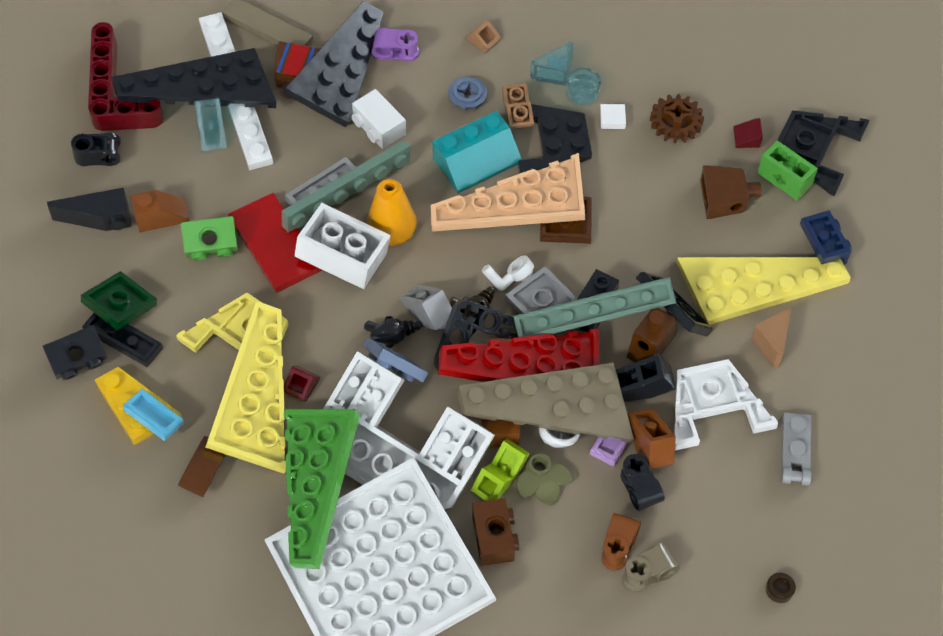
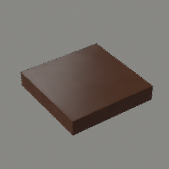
(569, 231)

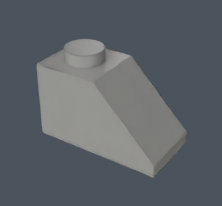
(428, 306)

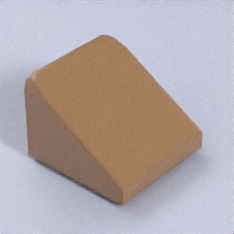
(484, 36)

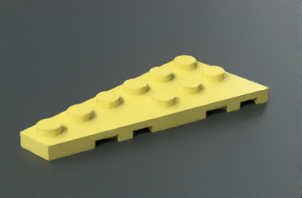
(743, 285)
(252, 406)

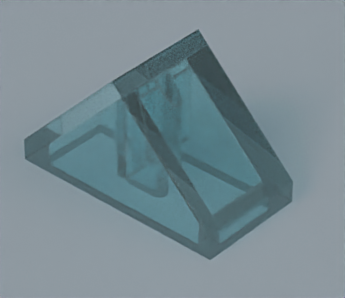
(553, 66)
(210, 124)

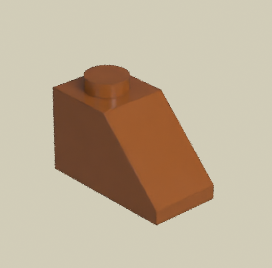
(158, 210)
(652, 438)

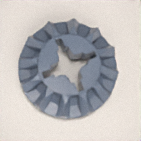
(459, 88)

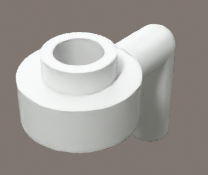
(518, 270)

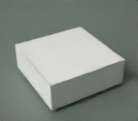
(612, 116)

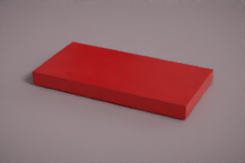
(270, 243)

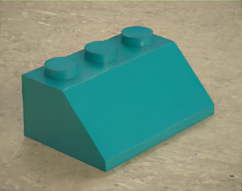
(476, 152)

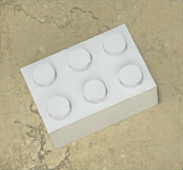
(342, 245)

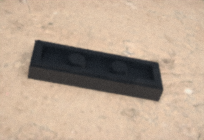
(126, 340)

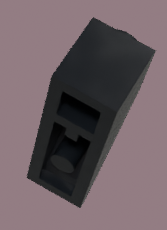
(97, 210)
(645, 379)

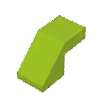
(501, 473)

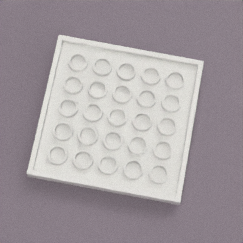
(387, 564)

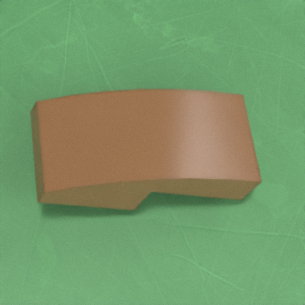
(517, 106)

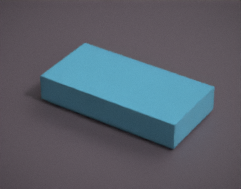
(153, 414)

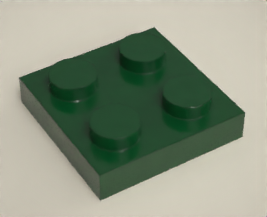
(118, 300)

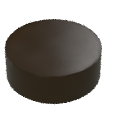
(780, 587)

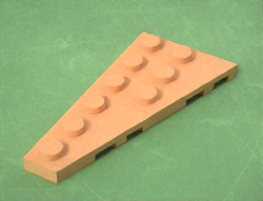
(523, 199)

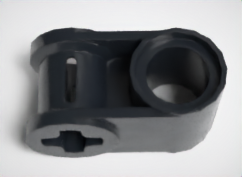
(95, 150)
(642, 486)

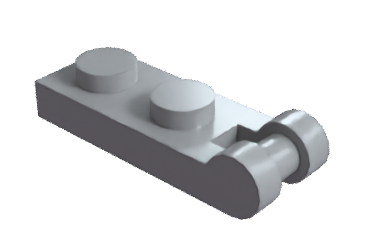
(796, 448)

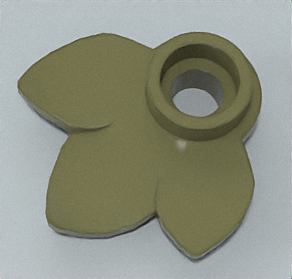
(543, 483)

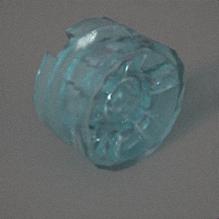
(583, 86)

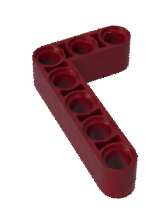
(103, 106)

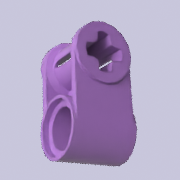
(394, 43)

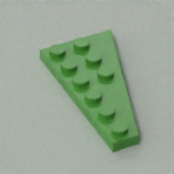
(314, 476)

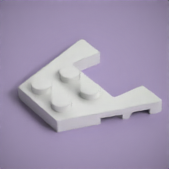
(713, 391)

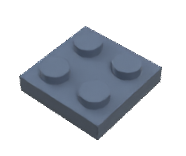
(392, 360)

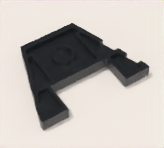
(560, 135)
(811, 136)

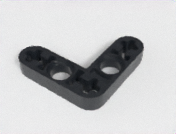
(467, 324)

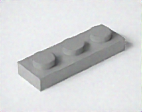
(320, 180)

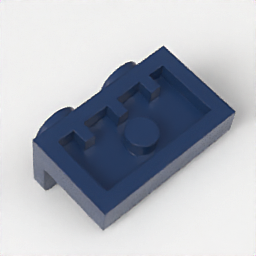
(826, 237)

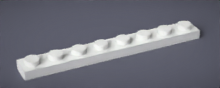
(244, 118)

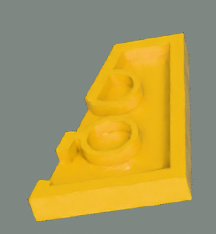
(117, 389)

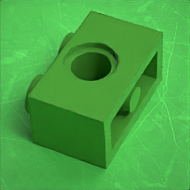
(195, 231)

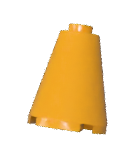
(392, 212)

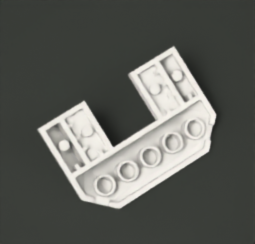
(446, 457)

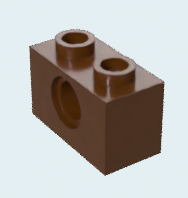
(494, 548)

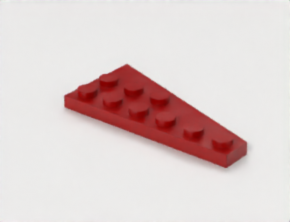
(519, 356)

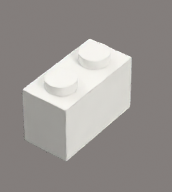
(378, 119)

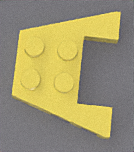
(228, 324)

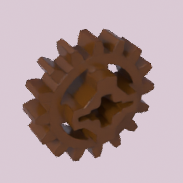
(676, 118)

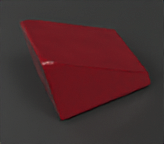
(748, 134)
(300, 383)

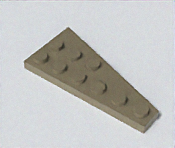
(563, 401)

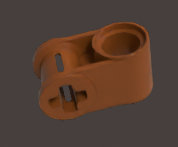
(619, 538)

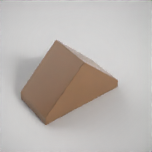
(771, 336)

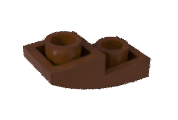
(201, 469)

